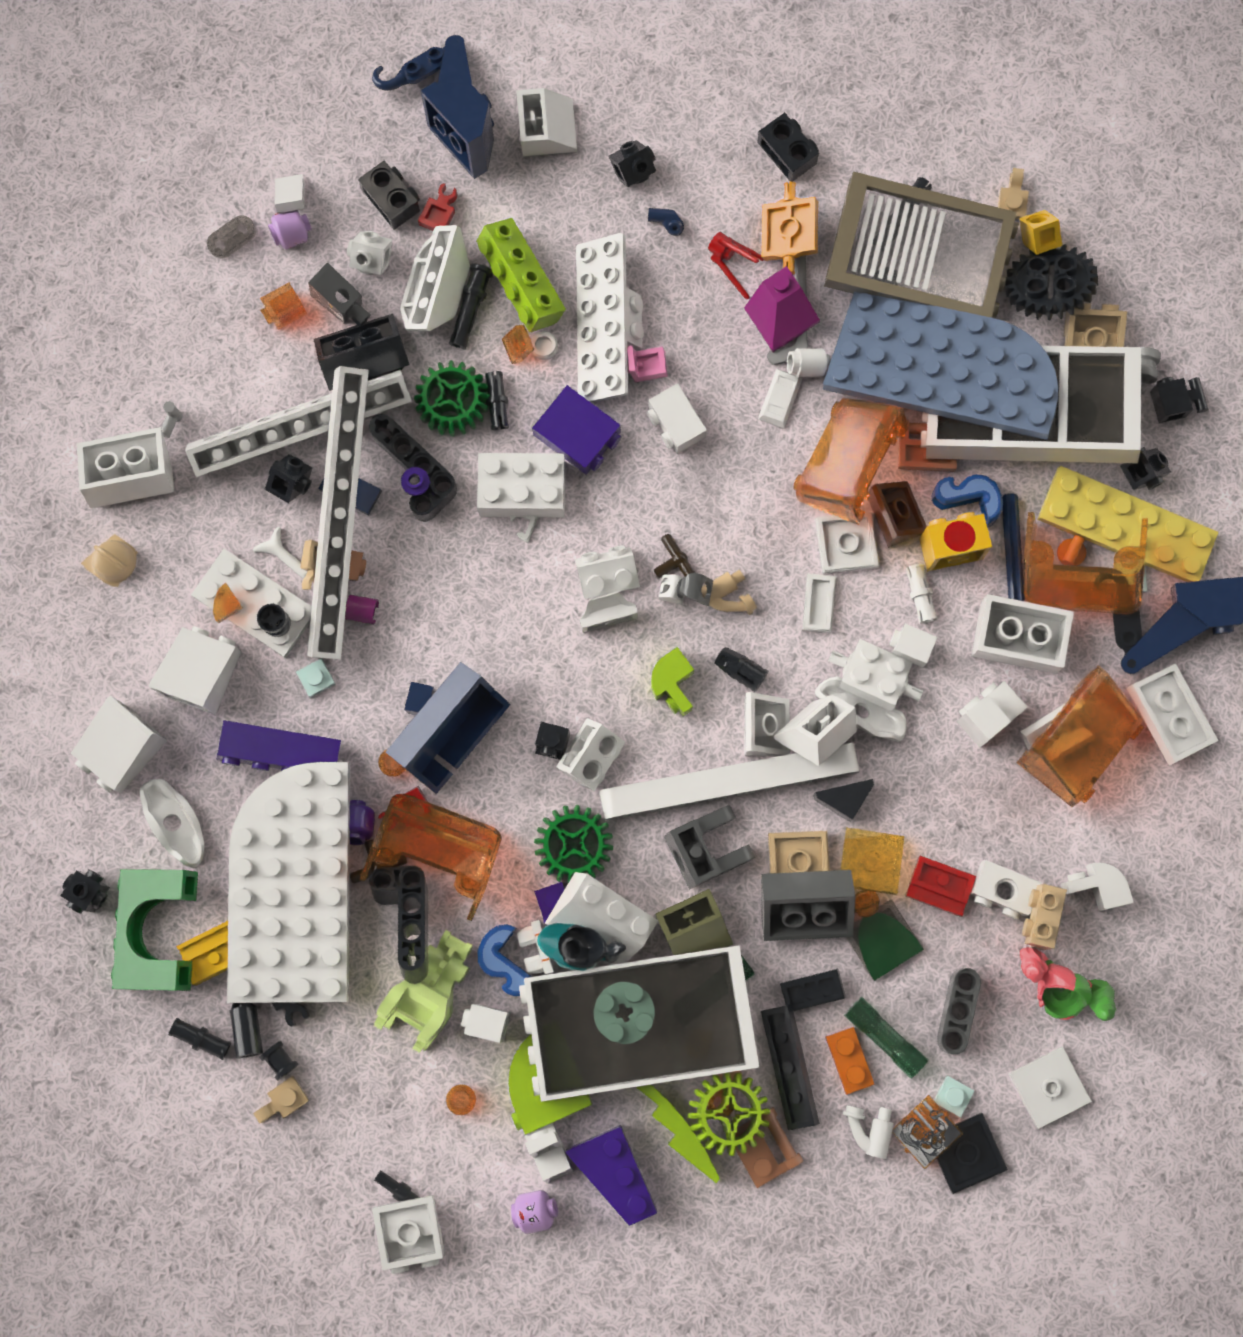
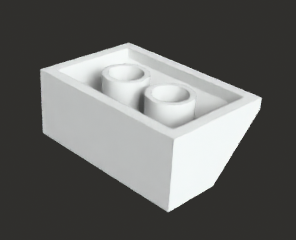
(124, 468)
(600, 908)

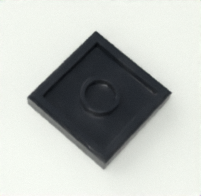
(971, 1156)

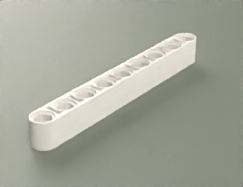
(724, 781)

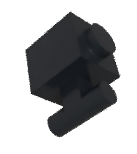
(1173, 399)

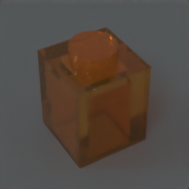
(282, 306)

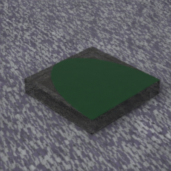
(883, 940)

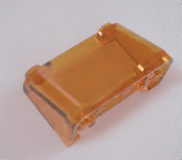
(849, 456)
(1083, 738)

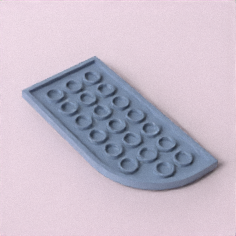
(944, 365)

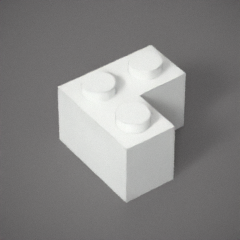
(990, 715)

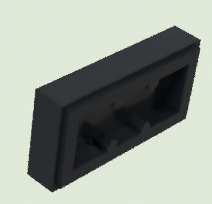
(813, 990)

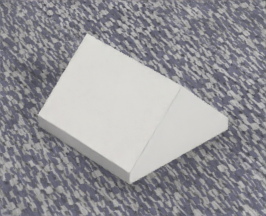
(763, 719)

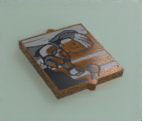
(927, 1132)

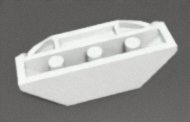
(436, 280)

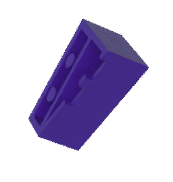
(615, 1173)

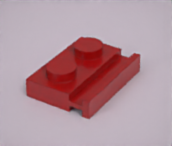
(940, 886)

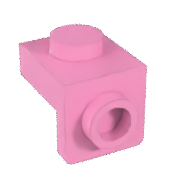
(647, 363)

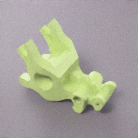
(430, 1002)

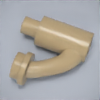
(725, 585)

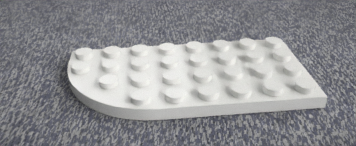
(291, 888)

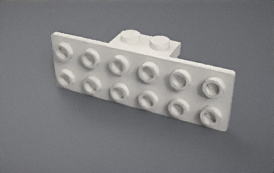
(606, 318)

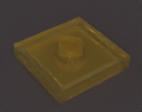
(873, 860)

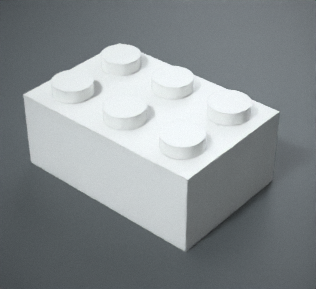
(521, 484)
(1022, 634)

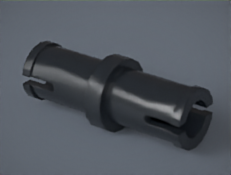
(497, 400)
(199, 1038)

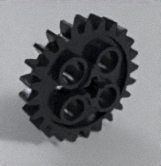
(1073, 282)

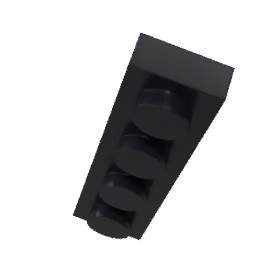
(790, 1067)

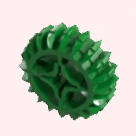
(443, 405)
(554, 827)

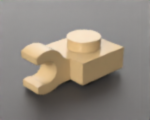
(1013, 197)
(285, 1100)

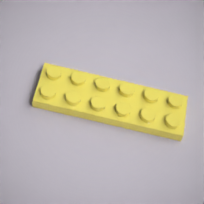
(1115, 521)

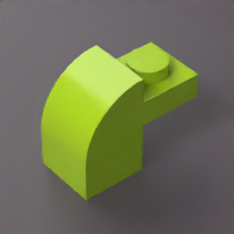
(666, 677)

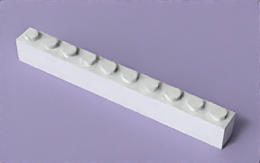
(337, 512)

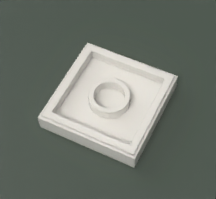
(846, 544)

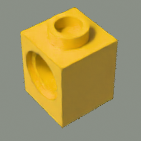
(1040, 232)

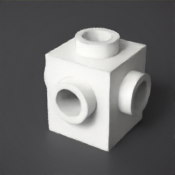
(369, 252)

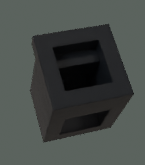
(552, 740)

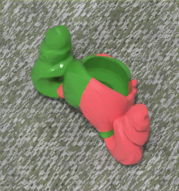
(1075, 992)

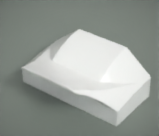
(607, 611)

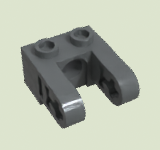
(692, 854)

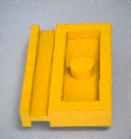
(207, 953)

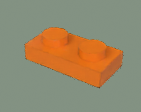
(849, 1060)

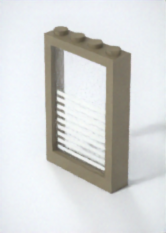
(920, 246)

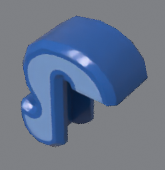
(972, 490)
(497, 964)

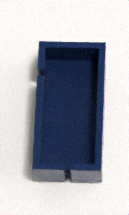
(448, 726)

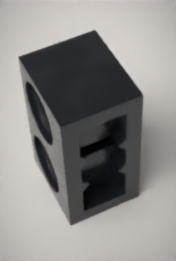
(782, 150)
(386, 197)

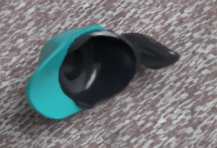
(577, 946)

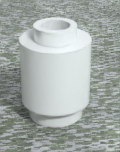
(808, 362)

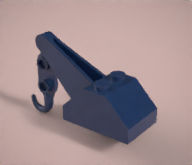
(452, 105)

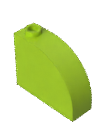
(529, 1110)

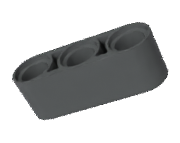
(969, 999)

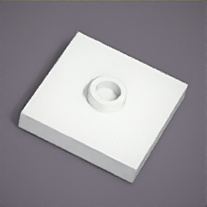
(1049, 1087)

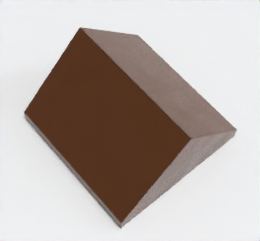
(896, 512)

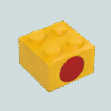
(955, 541)

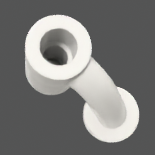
(880, 1135)

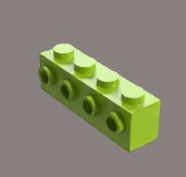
(520, 275)

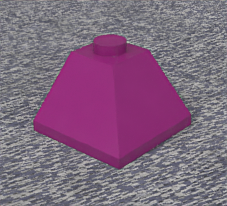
(781, 309)

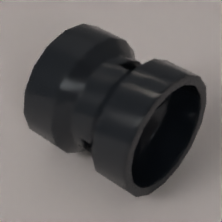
(268, 618)

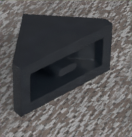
(845, 799)

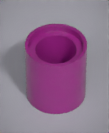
(361, 609)

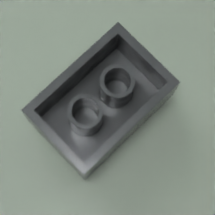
(807, 905)

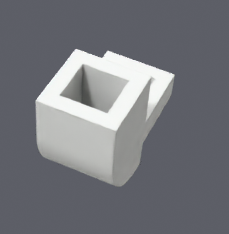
(1107, 884)
(548, 1153)

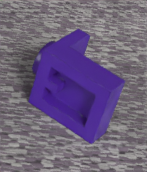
(548, 898)

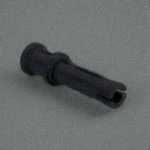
(473, 294)

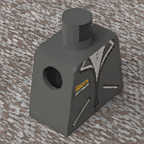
(324, 288)

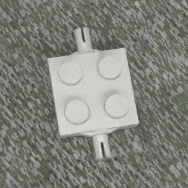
(875, 675)

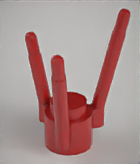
(724, 248)

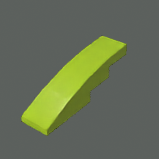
(684, 1138)

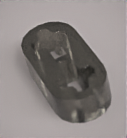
(233, 242)

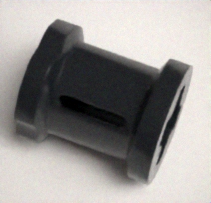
(278, 1060)

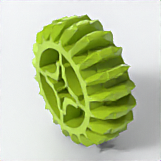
(729, 1128)

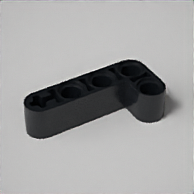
(413, 458)
(408, 923)

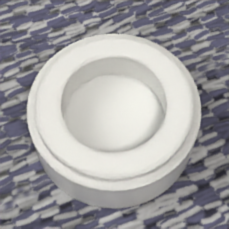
(544, 345)

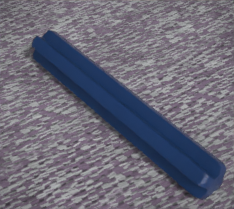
(1013, 548)

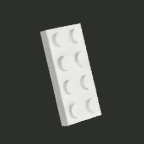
(253, 592)

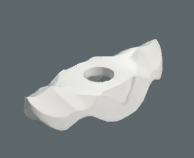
(880, 721)
(159, 802)

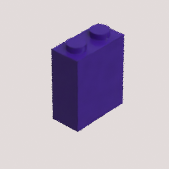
(577, 430)

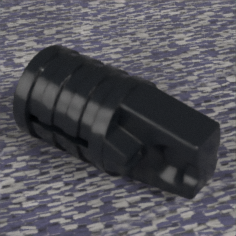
(741, 668)

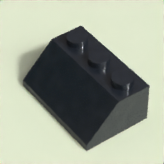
(369, 347)

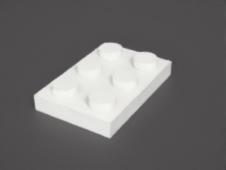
(1172, 714)

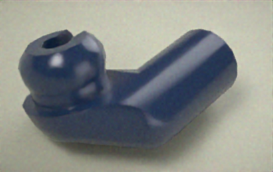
(668, 218)

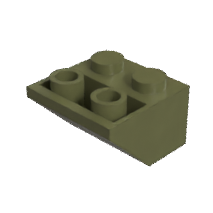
(694, 925)

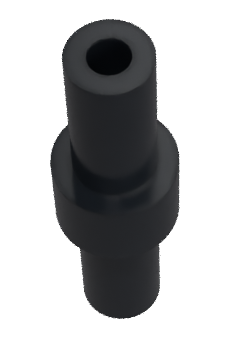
(400, 1191)

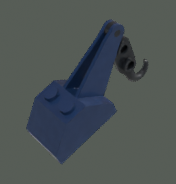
(1195, 608)

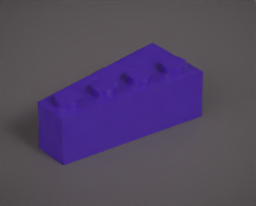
(272, 747)

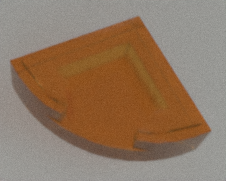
(225, 603)

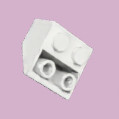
(546, 122)
(819, 729)

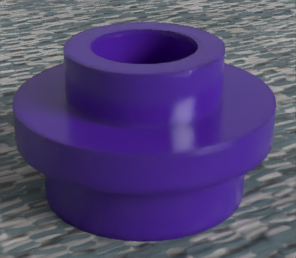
(421, 487)

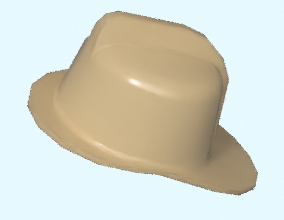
(112, 561)

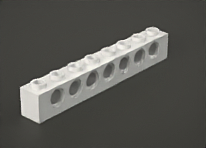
(288, 426)

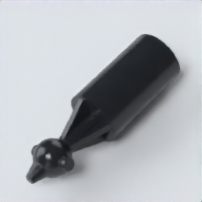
(246, 1030)

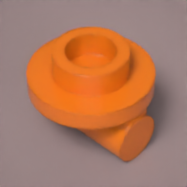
(1072, 551)

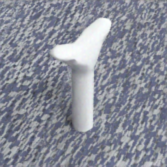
(275, 547)

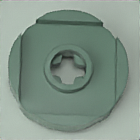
(608, 1004)

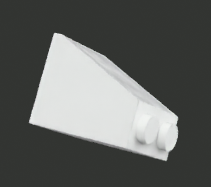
(196, 669)
(116, 745)

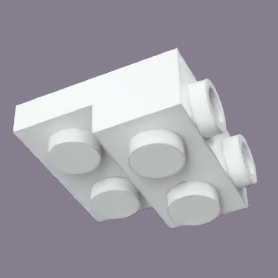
(408, 1234)

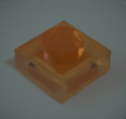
(517, 344)

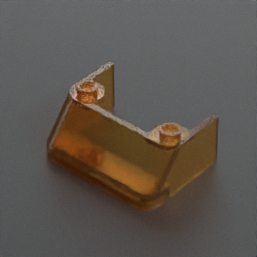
(1084, 587)
(439, 840)

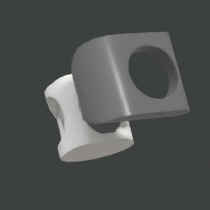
(676, 587)

